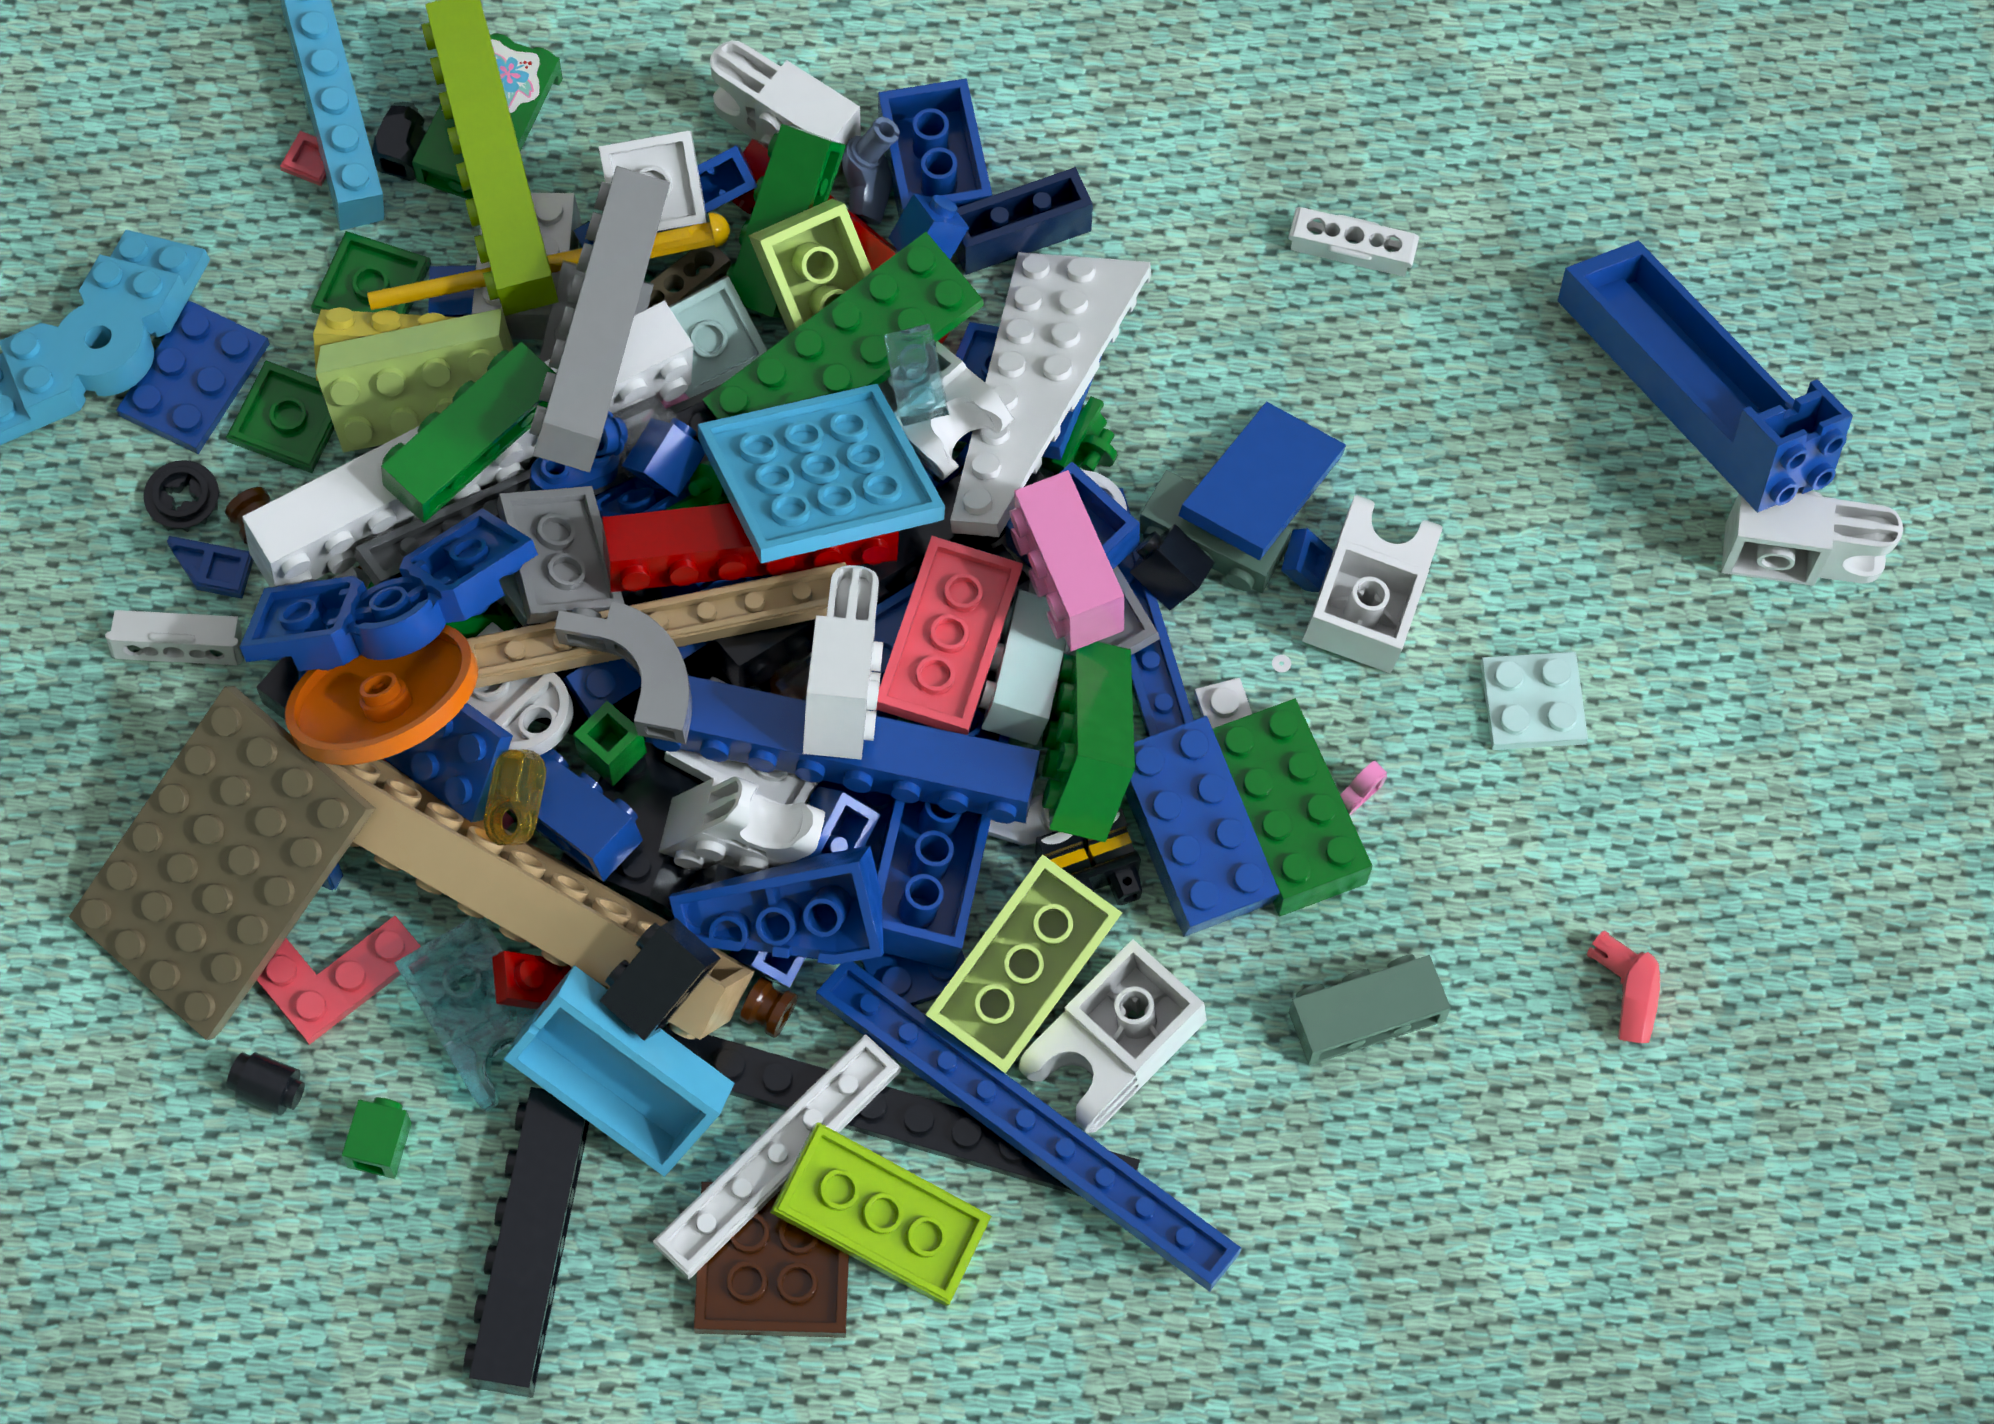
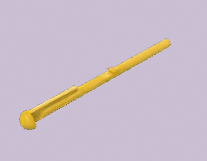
(666, 242)

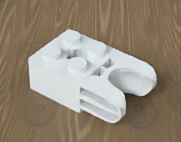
(762, 96)
(970, 406)
(1810, 540)
(1370, 590)
(841, 667)
(738, 828)
(1110, 1045)

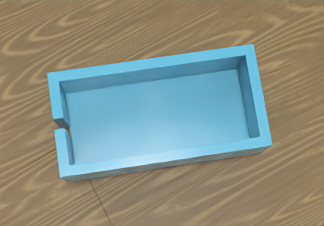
(638, 1092)

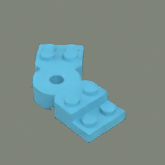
(102, 342)

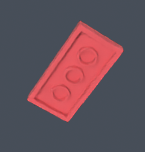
(948, 636)

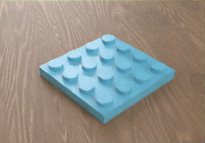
(820, 473)

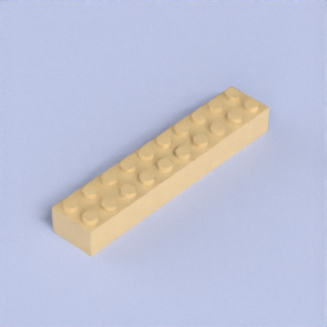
(523, 891)

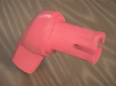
(1640, 985)

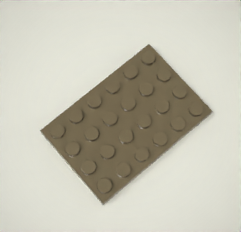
(221, 862)

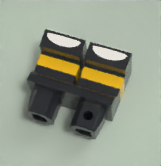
(1097, 862)

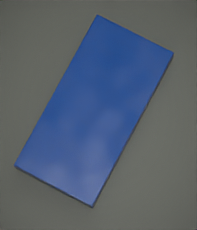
(1262, 480)

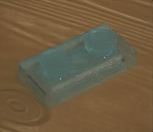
(916, 374)

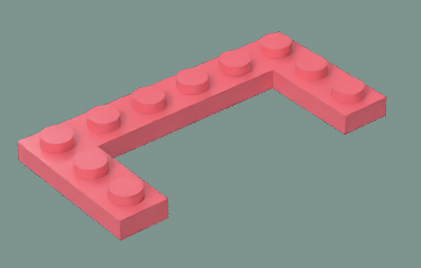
(323, 999)

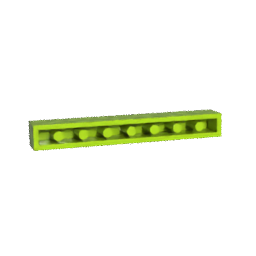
(491, 156)

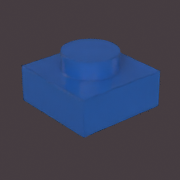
(1306, 560)

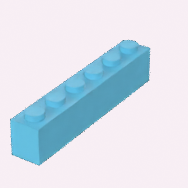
(334, 112)

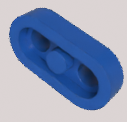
(602, 473)

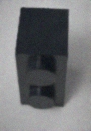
(658, 978)

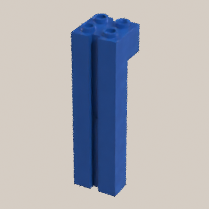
(1705, 378)

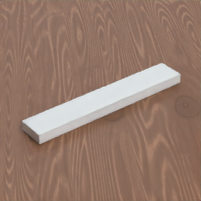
(767, 1163)

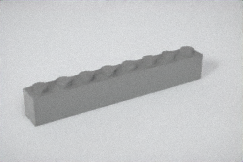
(601, 319)

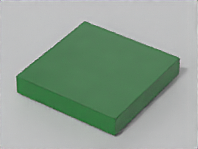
(365, 267)
(284, 418)

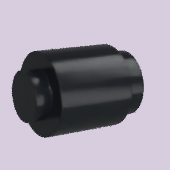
(265, 1083)

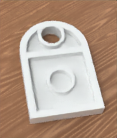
(521, 702)

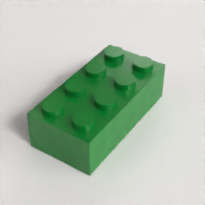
(1089, 741)
(1293, 806)

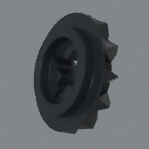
(173, 478)

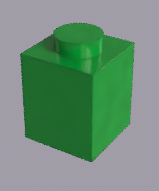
(609, 743)
(377, 1137)

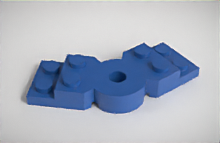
(339, 619)

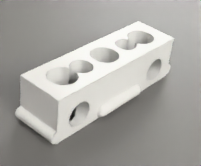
(1339, 229)
(175, 637)

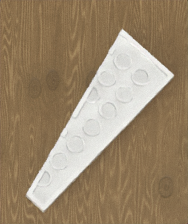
(1042, 361)

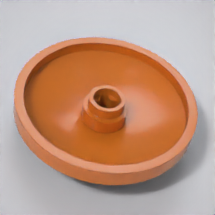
(381, 705)

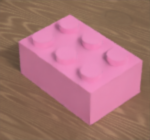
(1067, 561)

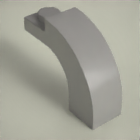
(665, 693)

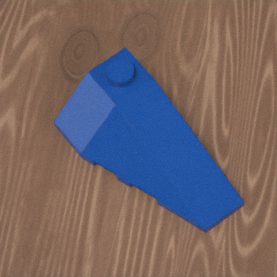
(802, 909)

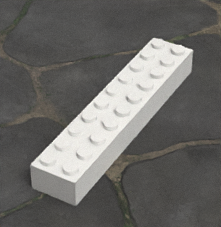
(325, 519)

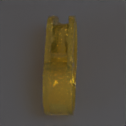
(518, 786)

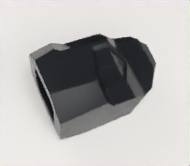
(398, 140)

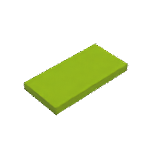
(881, 1214)

